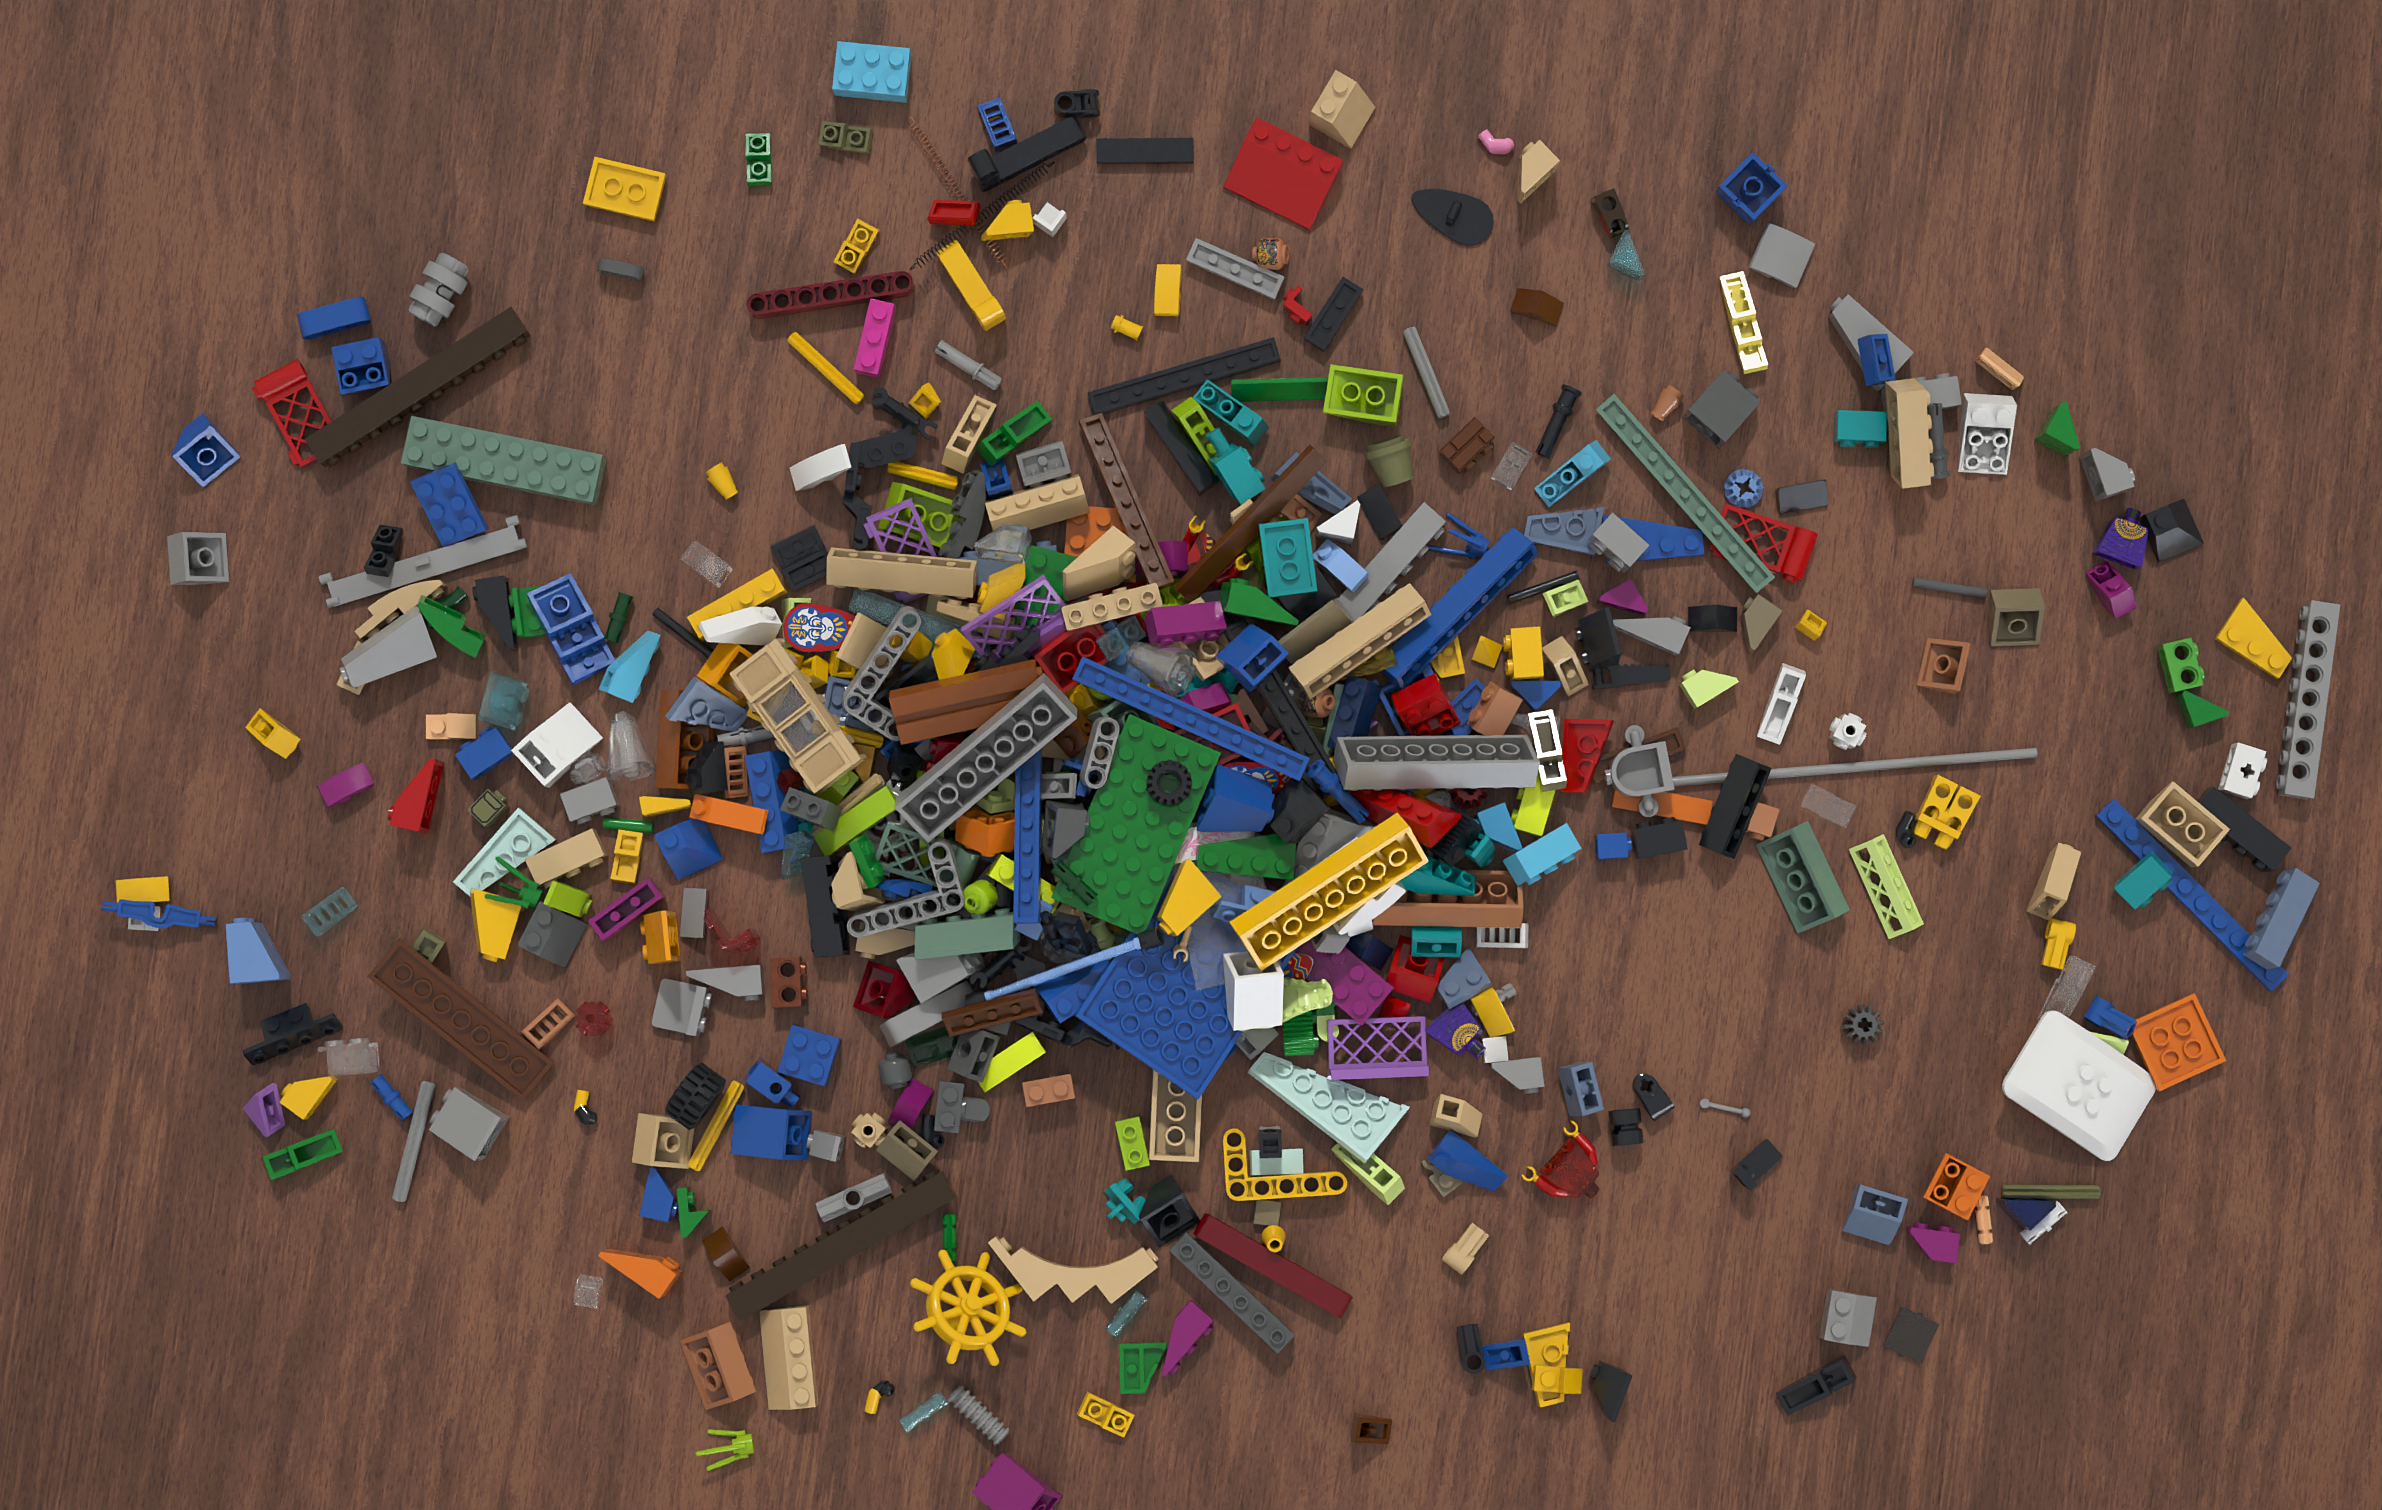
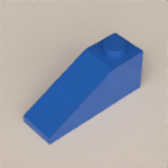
(1464, 1162)

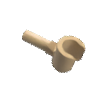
(1182, 947)

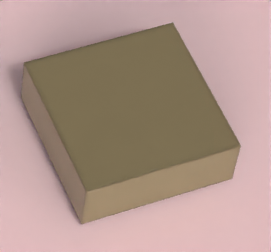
(1267, 1212)

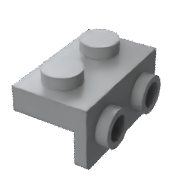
(1043, 464)

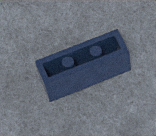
(1355, 709)

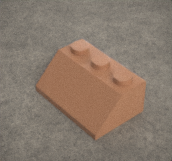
(717, 1366)

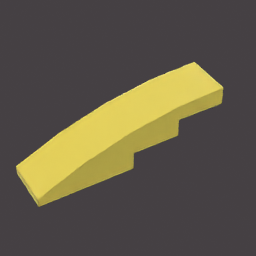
(1743, 322)

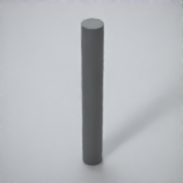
(1949, 587)

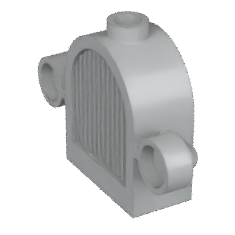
(1641, 771)

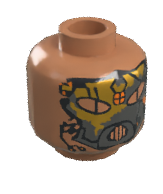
(1271, 253)
(1317, 706)

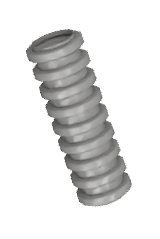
(978, 1415)

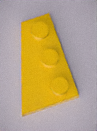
(2253, 640)

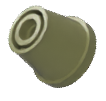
(1391, 460)

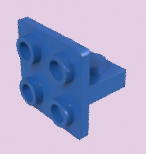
(1074, 766)

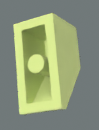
(1704, 686)

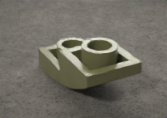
(845, 137)

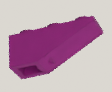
(1186, 1329)

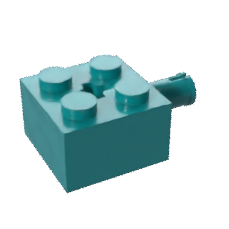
(1234, 469)

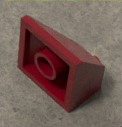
(883, 991)

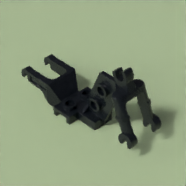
(878, 452)
(1026, 967)

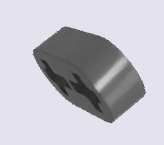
(620, 269)

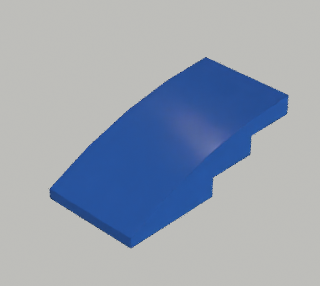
(571, 628)

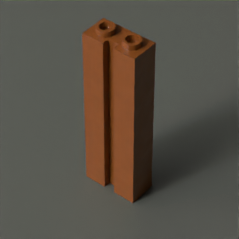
(958, 701)

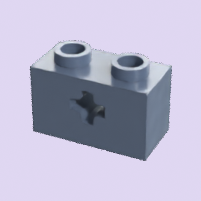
(1580, 1088)

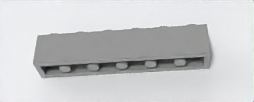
(1394, 560)

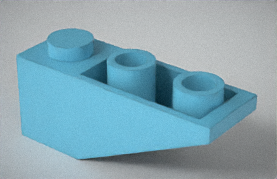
(1572, 473)
(627, 671)

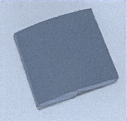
(833, 696)

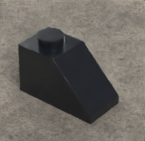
(708, 769)

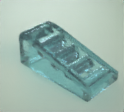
(795, 844)
(326, 924)

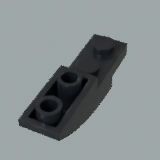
(1010, 654)

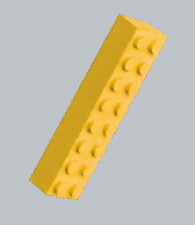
(1329, 891)

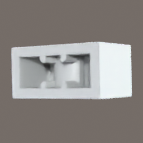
(2233, 780)

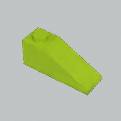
(1196, 426)
(568, 899)

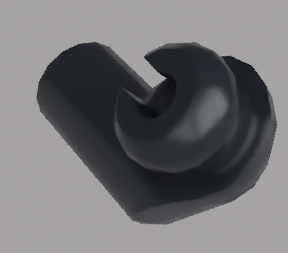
(1904, 830)
(928, 1133)

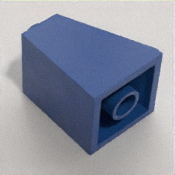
(1235, 802)
(771, 1132)

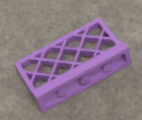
(1049, 623)
(1377, 1070)

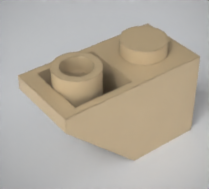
(1456, 1115)

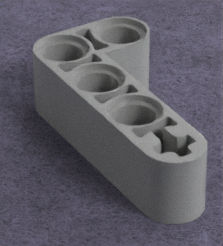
(924, 1015)

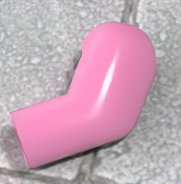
(1496, 146)

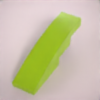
(857, 821)

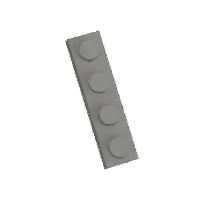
(1235, 269)

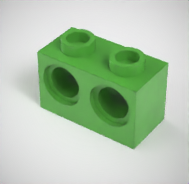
(2173, 666)

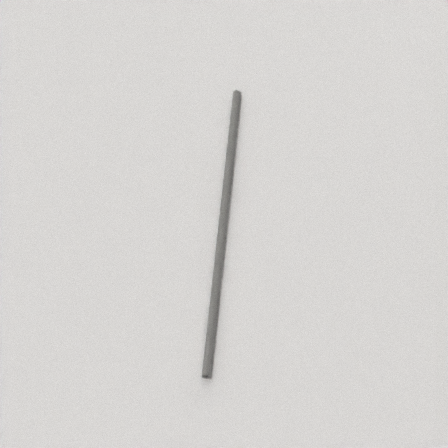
(1869, 765)

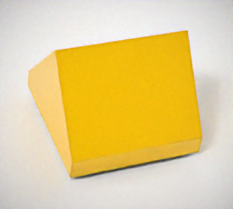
(1811, 625)

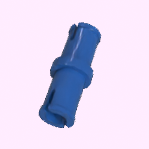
(391, 1097)

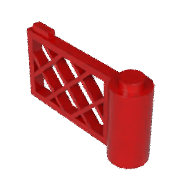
(281, 385)
(1794, 553)

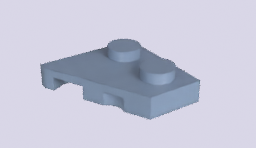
(1463, 980)

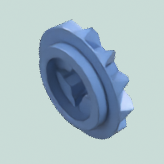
(1732, 490)

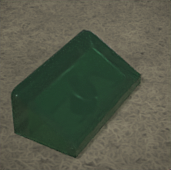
(930, 1047)

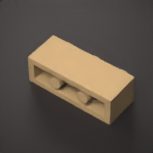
(567, 858)

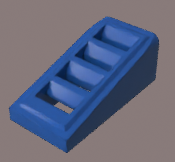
(1003, 141)

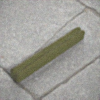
(2051, 1191)

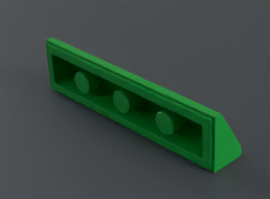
(1279, 389)

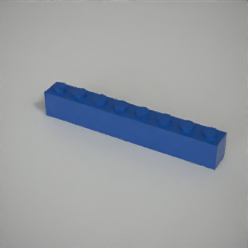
(1460, 606)

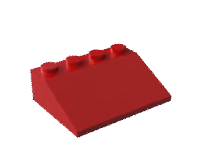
(1283, 173)

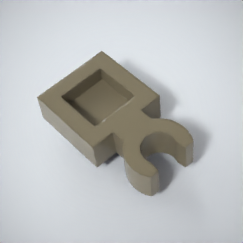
(1442, 1182)

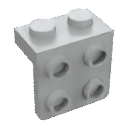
(681, 1007)

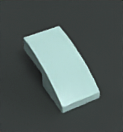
(1289, 1163)

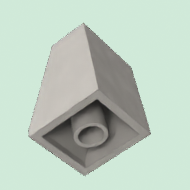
(938, 974)
(468, 1123)

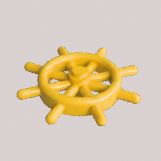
(968, 1308)

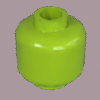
(980, 897)

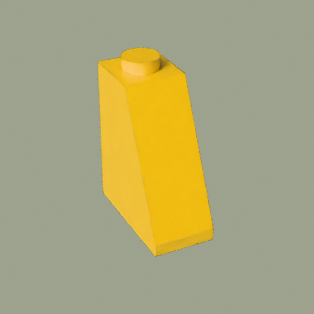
(1186, 899)
(492, 924)

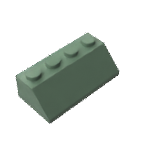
(1802, 877)
(965, 934)

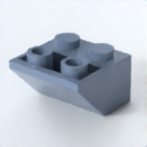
(1874, 1214)

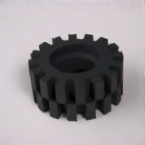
(1180, 772)

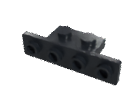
(290, 1031)

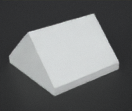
(1341, 526)

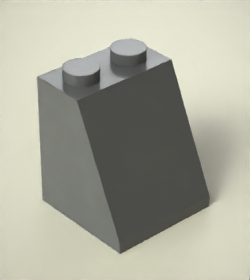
(1722, 408)

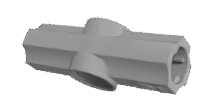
(868, 1190)

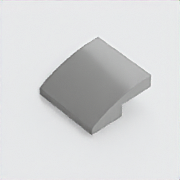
(1781, 255)

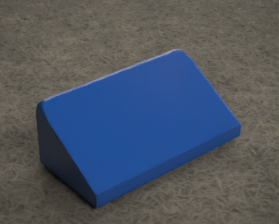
(1876, 359)

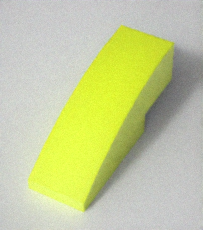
(1012, 1060)

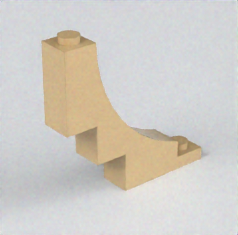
(1040, 1275)

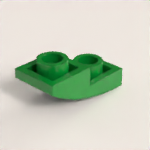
(759, 159)

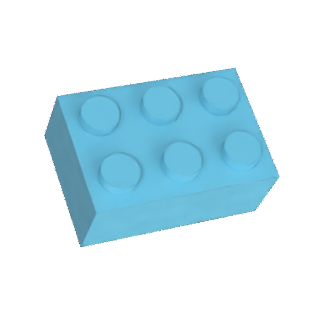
(872, 72)

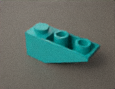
(1231, 413)
(1440, 879)

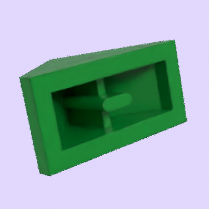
(2197, 710)

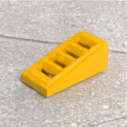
(658, 805)

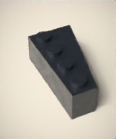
(825, 920)

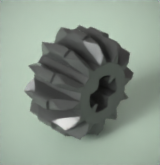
(1867, 1016)

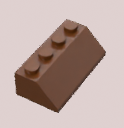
(677, 745)

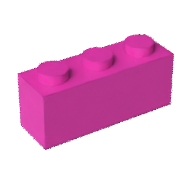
(875, 338)

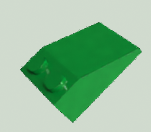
(1249, 601)

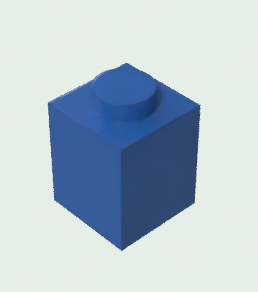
(1612, 846)

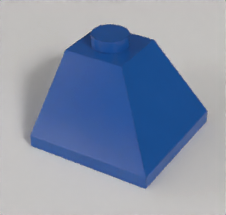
(204, 450)
(688, 847)

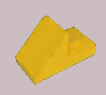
(1557, 1379)

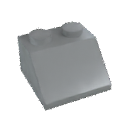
(2106, 474)
(197, 558)
(1847, 1318)

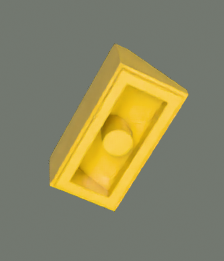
(1492, 1013)

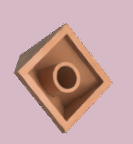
(1943, 665)

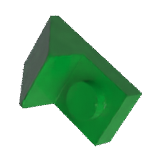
(688, 1219)

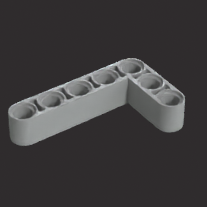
(879, 673)
(916, 902)

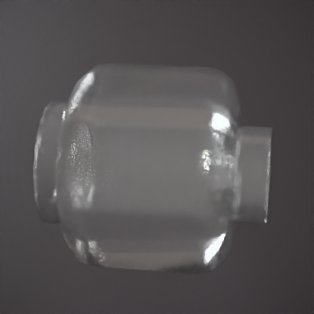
(588, 768)

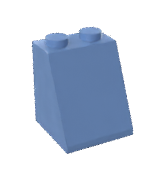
(252, 954)

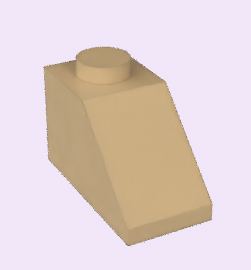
(1565, 665)

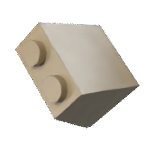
(1342, 110)

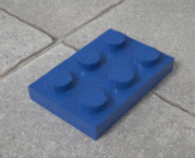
(449, 504)

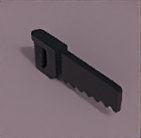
(1631, 675)

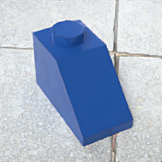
(658, 1198)

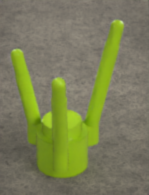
(742, 1444)

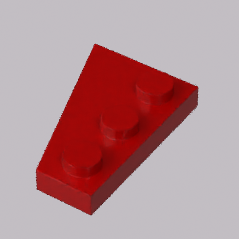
(1582, 751)

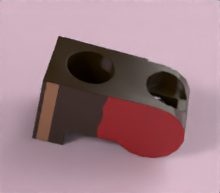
(1610, 212)

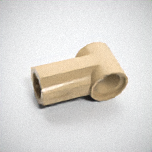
(1462, 1252)

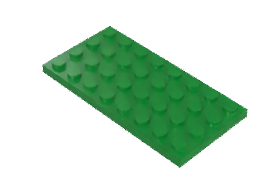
(1131, 836)

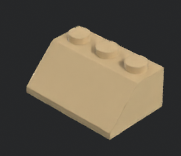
(2182, 824)

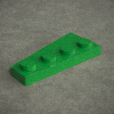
(1254, 856)

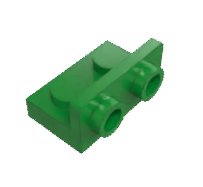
(525, 620)

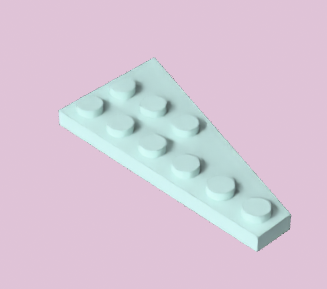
(1337, 1108)

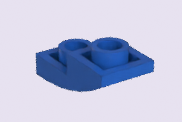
(902, 887)

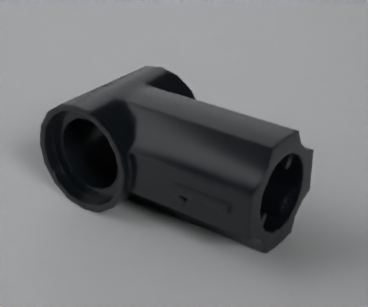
(1470, 1345)

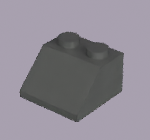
(1062, 826)
(552, 934)

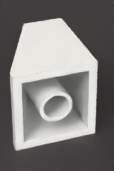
(1252, 995)

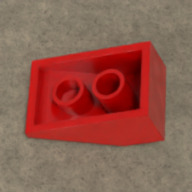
(1064, 652)
(416, 803)

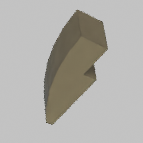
(1548, 750)

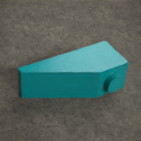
(1480, 851)

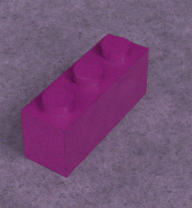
(1185, 623)
(627, 909)

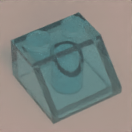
(503, 701)

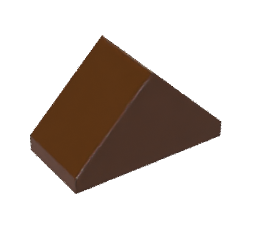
(1537, 306)
(725, 1254)
(1370, 1429)

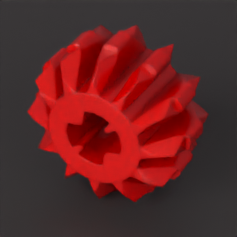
(1462, 795)

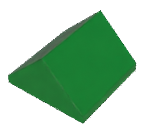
(2059, 431)

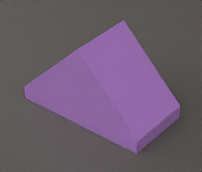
(266, 1110)

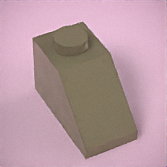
(1757, 620)

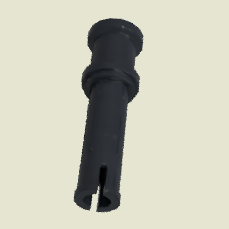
(1562, 410)

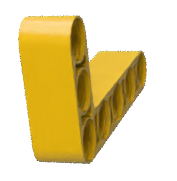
(1272, 1180)

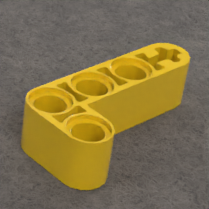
(971, 286)

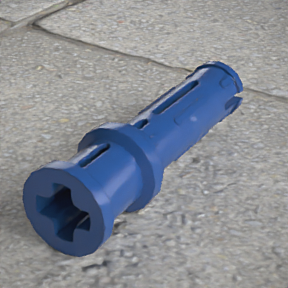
(1330, 783)

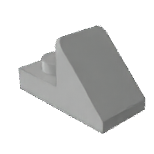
(1059, 787)

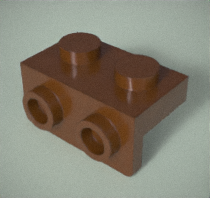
(1075, 736)

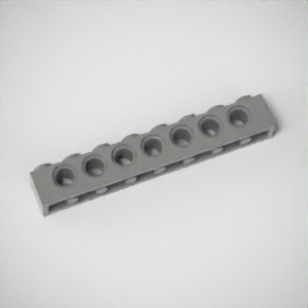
(2327, 616)

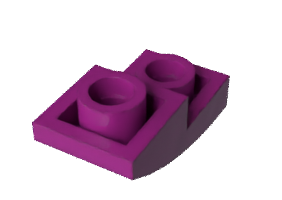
(345, 784)

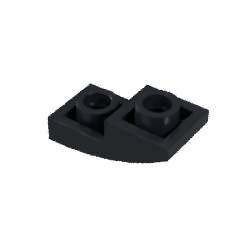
(385, 550)

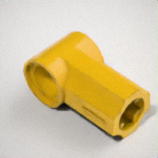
(2059, 937)

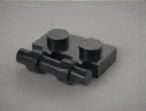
(1066, 930)

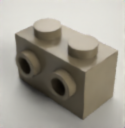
(906, 1150)

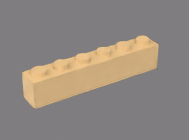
(901, 573)
(1359, 641)

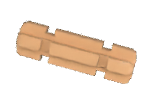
(1983, 1220)

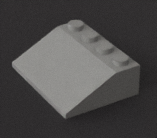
(1325, 838)

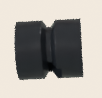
(1625, 1127)

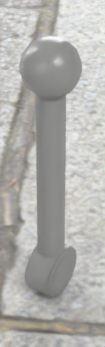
(1745, 1112)

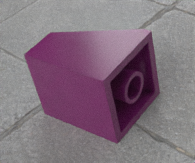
(1014, 1487)

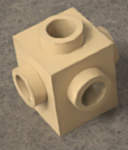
(877, 1125)

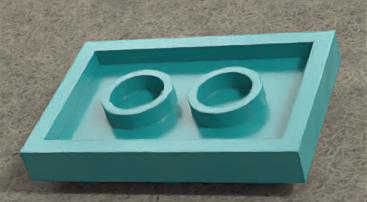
(1288, 558)

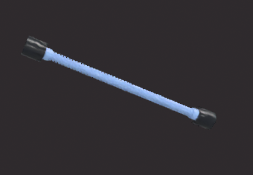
(1146, 940)

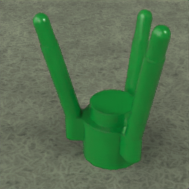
(528, 895)

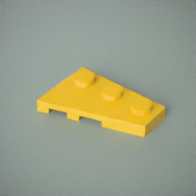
(1548, 1348)

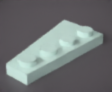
(513, 842)

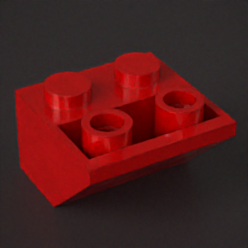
(1426, 707)

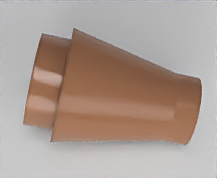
(1667, 402)

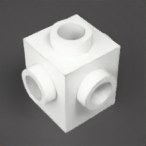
(1839, 734)

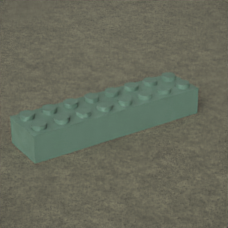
(505, 460)

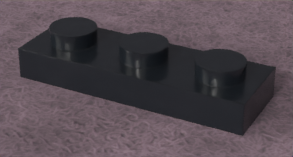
(1333, 314)

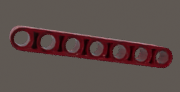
(818, 291)
(1273, 1265)

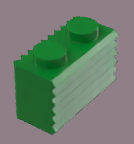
(1299, 1036)

